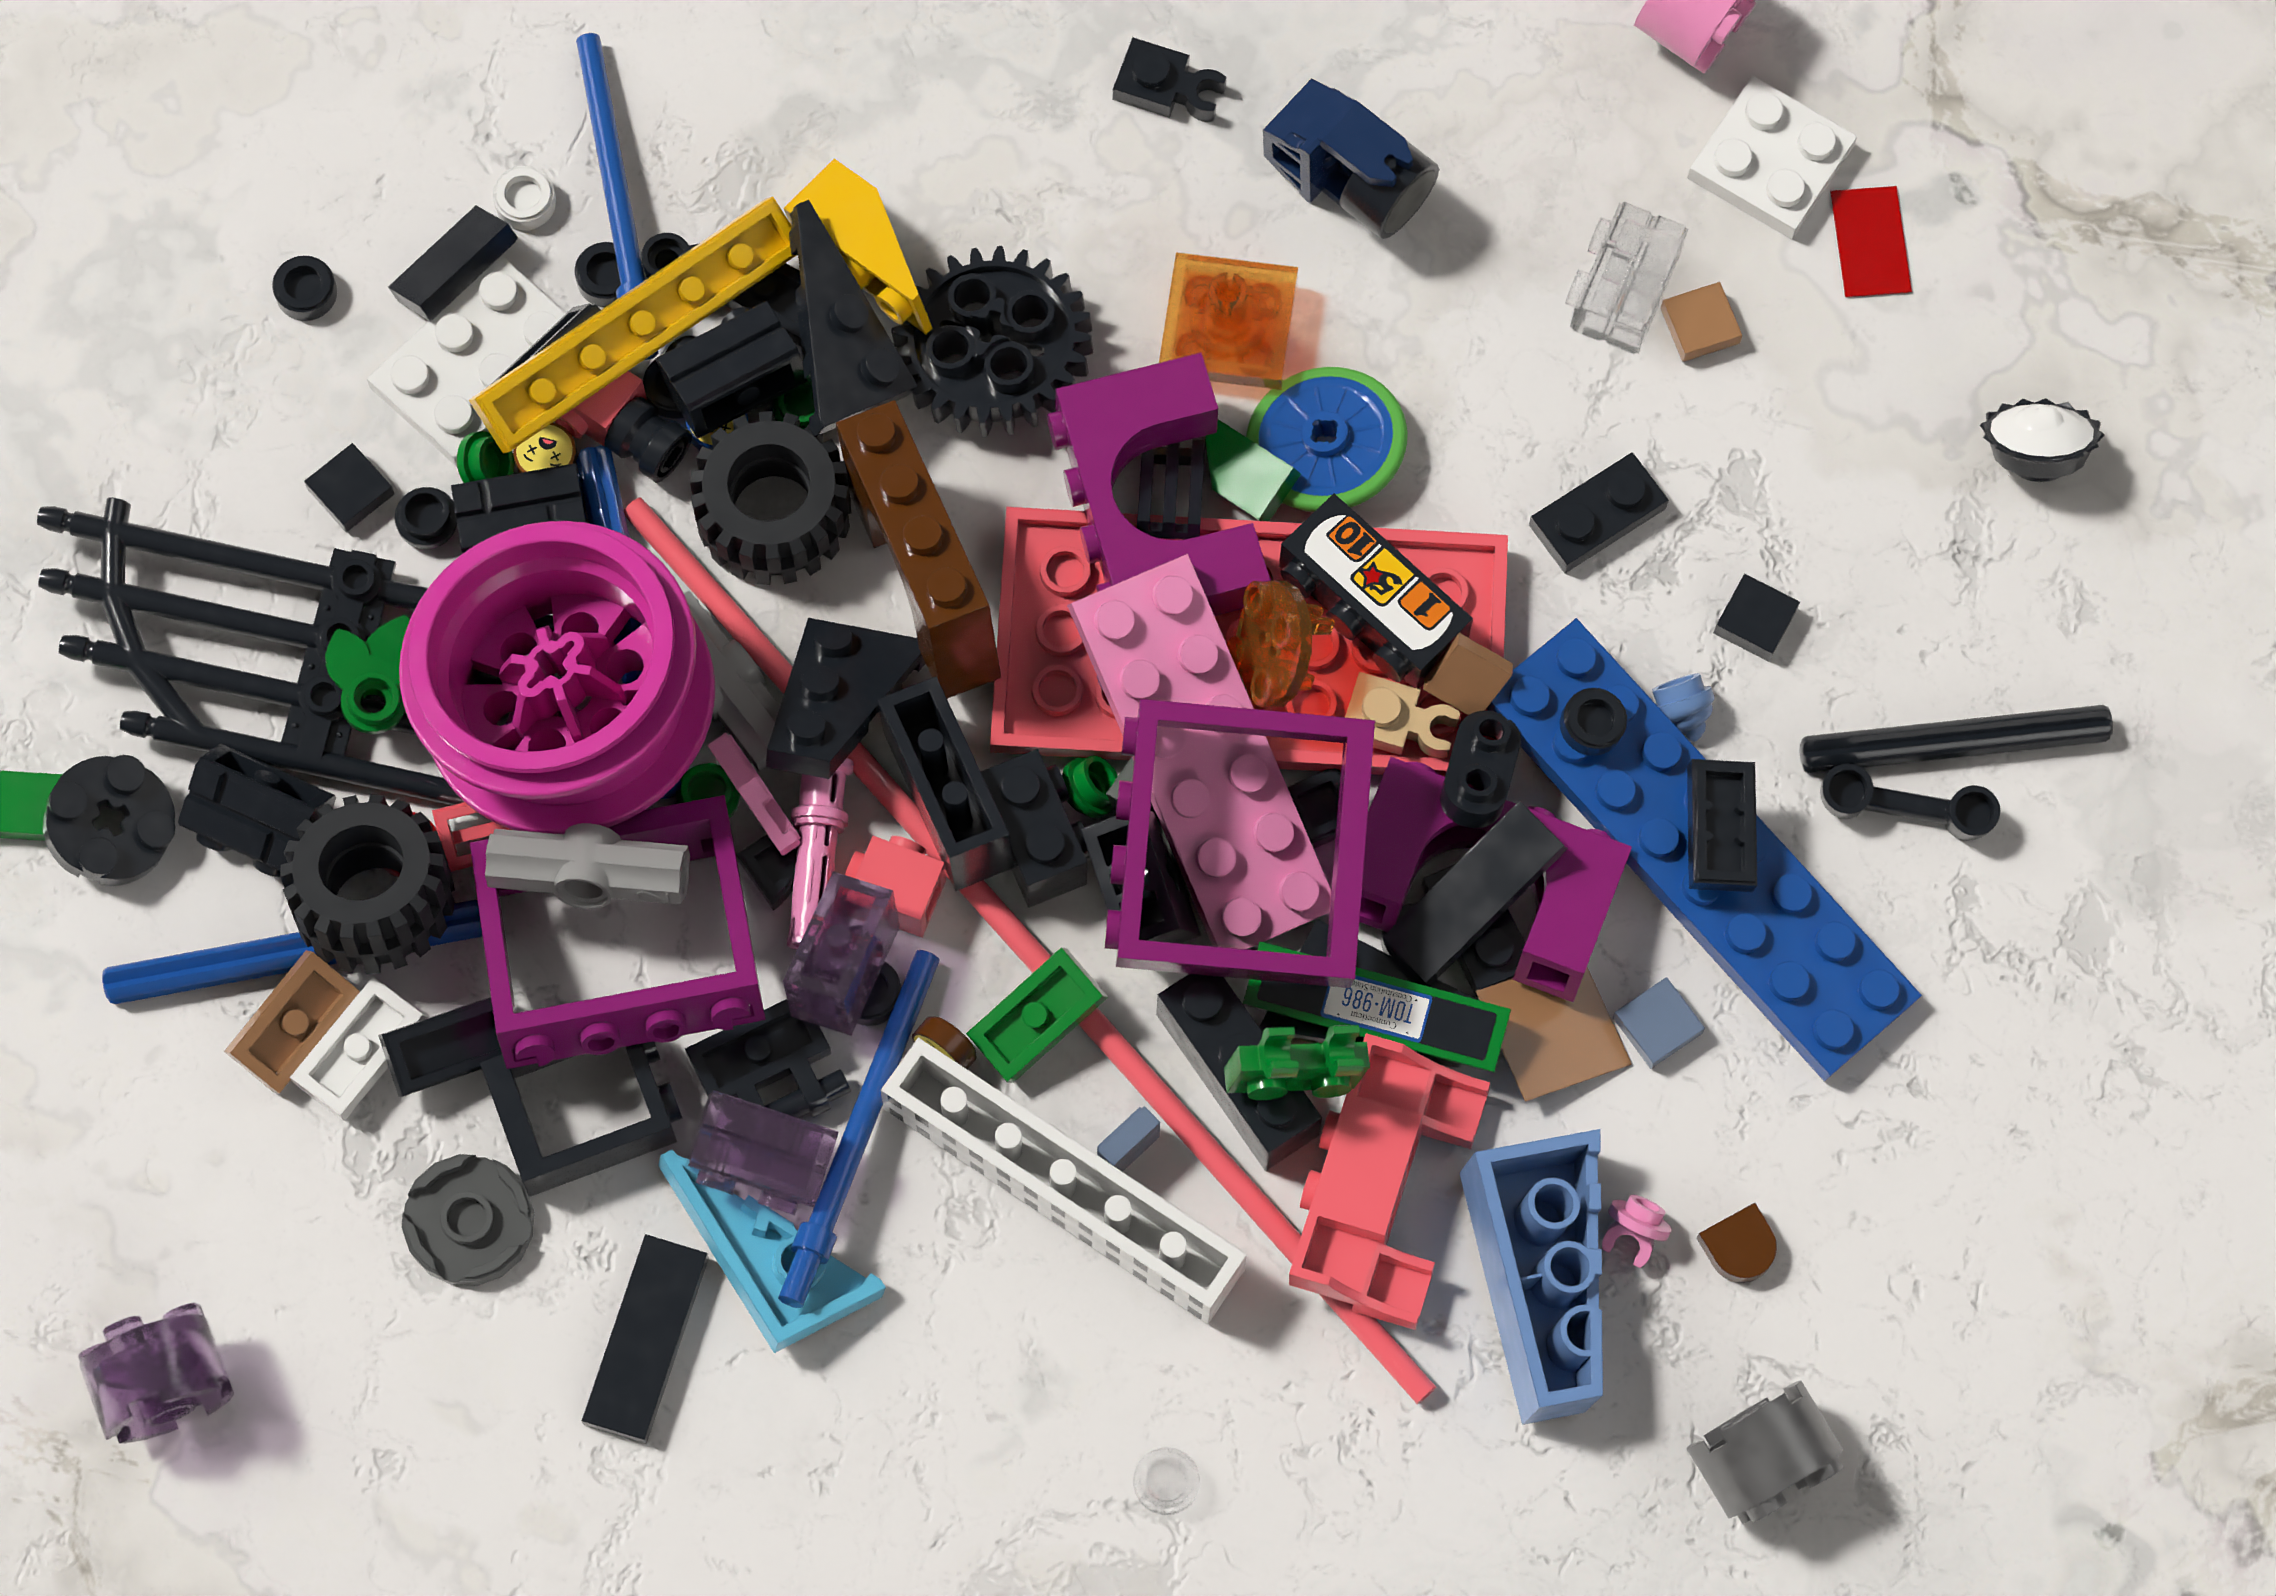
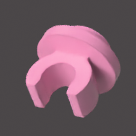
(1639, 1219)

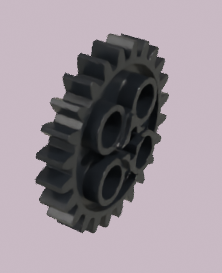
(995, 341)

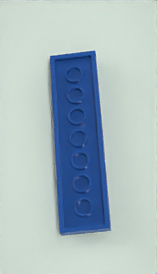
(1780, 943)

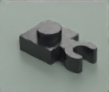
(1159, 78)

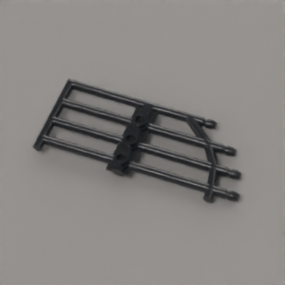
(316, 731)

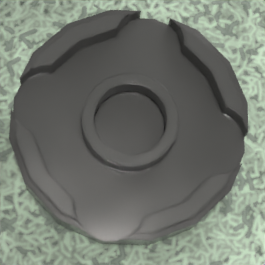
(468, 1220)

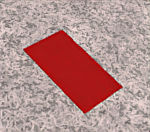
(1871, 241)

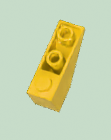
(866, 240)

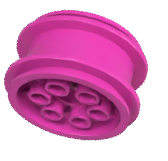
(541, 766)

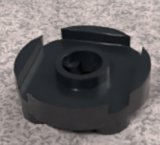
(97, 854)

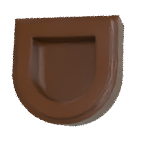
(1740, 1245)

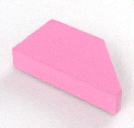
(755, 793)

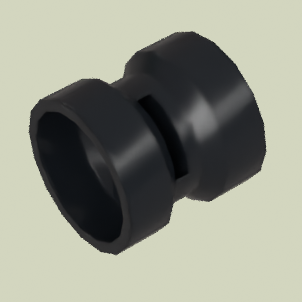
(648, 438)

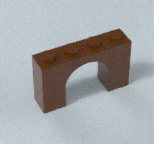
(906, 512)

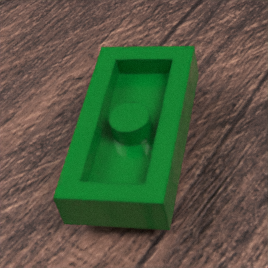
(1037, 1015)

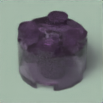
(154, 1374)

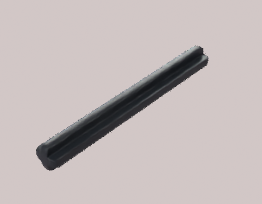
(1957, 738)

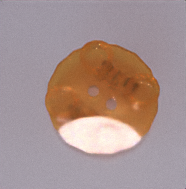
(1276, 642)

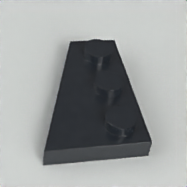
(836, 693)

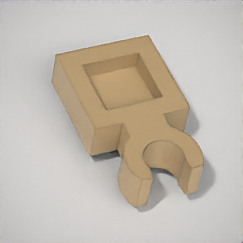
(1397, 716)

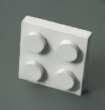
(1772, 157)

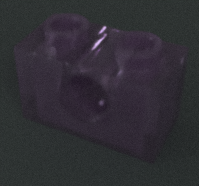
(841, 953)

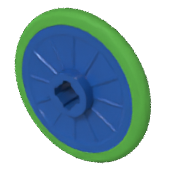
(1339, 404)

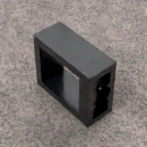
(548, 1172)

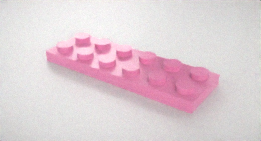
(1210, 789)

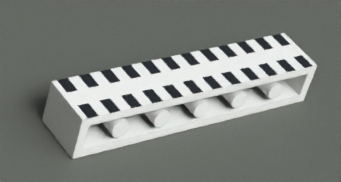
(1063, 1180)

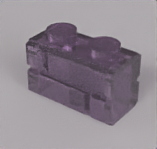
(760, 1151)

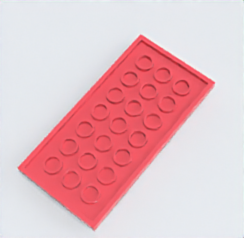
(1053, 694)

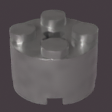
(1766, 1453)

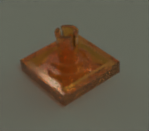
(1233, 315)

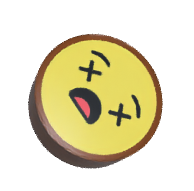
(546, 449)

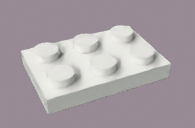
(463, 354)

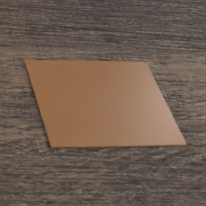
(1556, 1040)

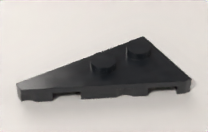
(844, 341)

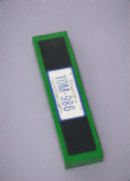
(1392, 1009)

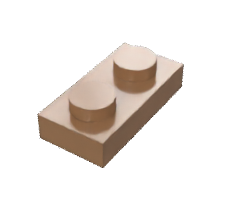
(291, 1021)

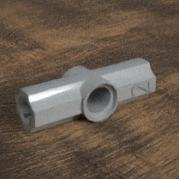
(740, 690)
(587, 866)

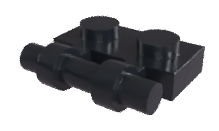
(764, 1052)

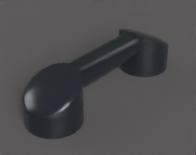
(1967, 815)

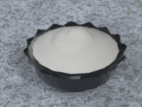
(2041, 438)

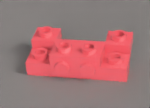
(1365, 1175)

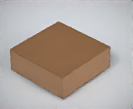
(1701, 321)
(1468, 675)

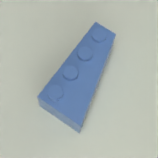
(1542, 1265)

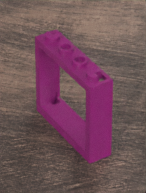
(1129, 861)
(639, 1015)

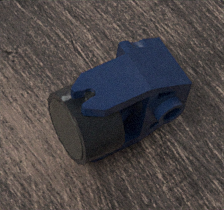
(1350, 155)

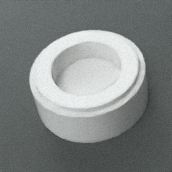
(524, 198)

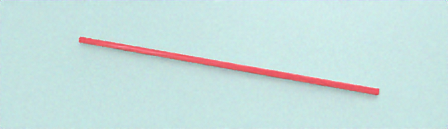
(1033, 955)

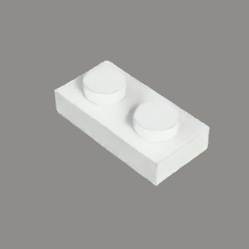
(350, 1053)

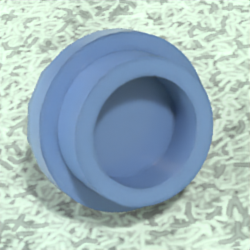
(1686, 704)

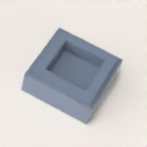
(1658, 1022)
(1130, 1139)

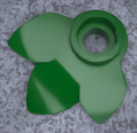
(368, 670)

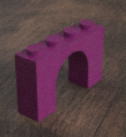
(1110, 424)
(1571, 896)

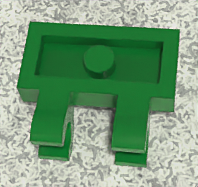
(1279, 1066)

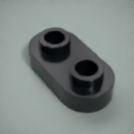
(1481, 764)

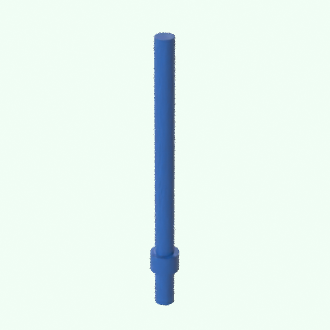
(611, 164)
(816, 1237)

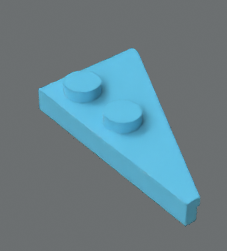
(756, 1257)

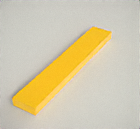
(635, 326)

